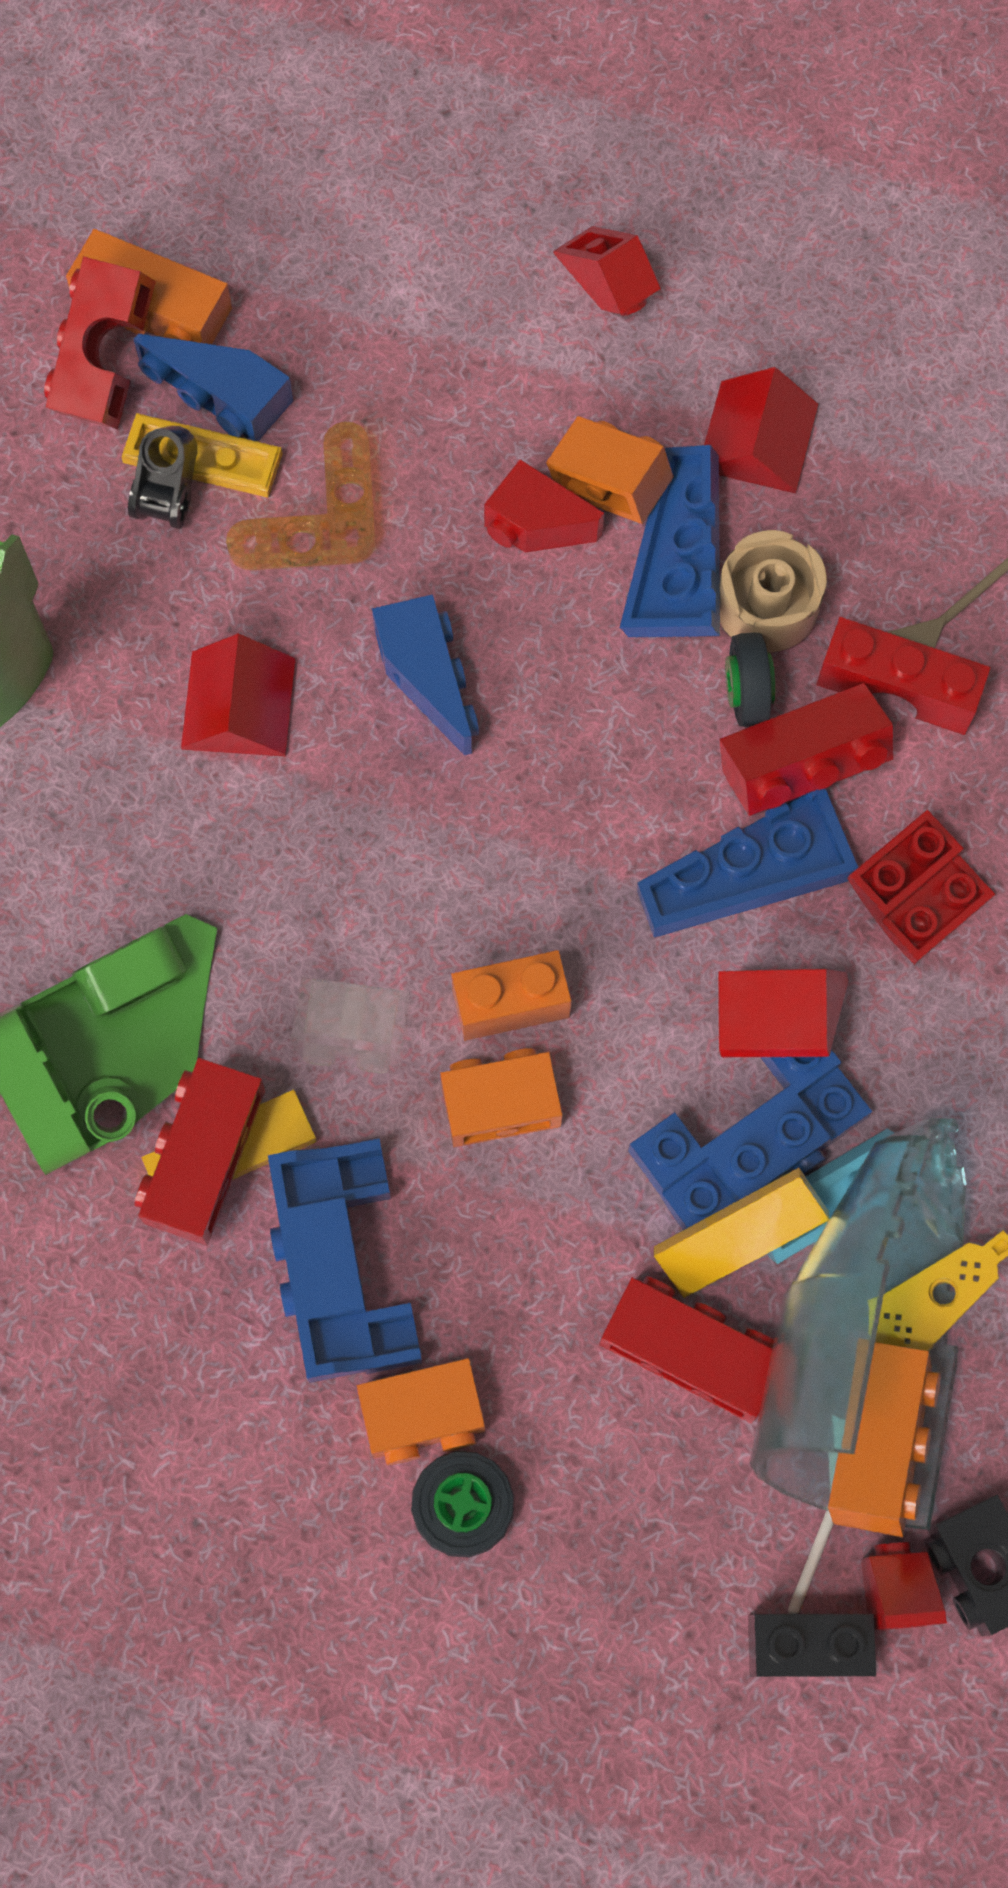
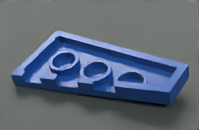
(679, 554)
(771, 860)

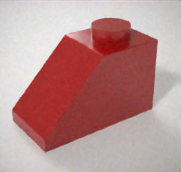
(610, 269)
(539, 513)
(901, 1588)

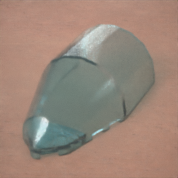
(887, 1227)

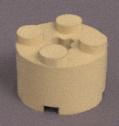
(772, 589)

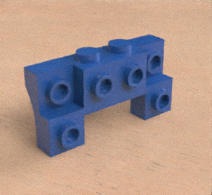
(760, 1148)
(325, 1282)

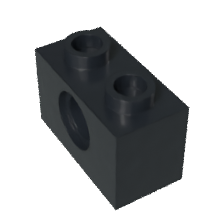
(952, 1549)
(811, 1645)

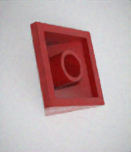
(762, 429)
(238, 698)
(779, 1012)

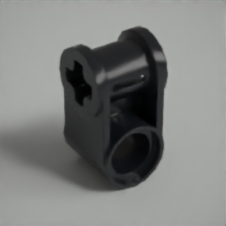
(160, 487)

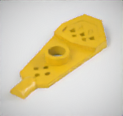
(915, 1299)

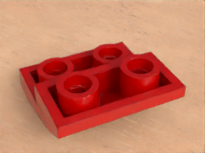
(920, 887)

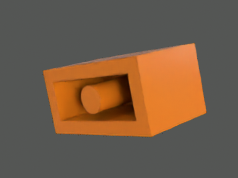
(611, 468)
(511, 995)
(500, 1097)
(421, 1411)

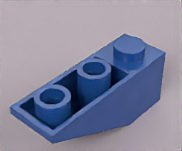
(226, 381)
(418, 661)

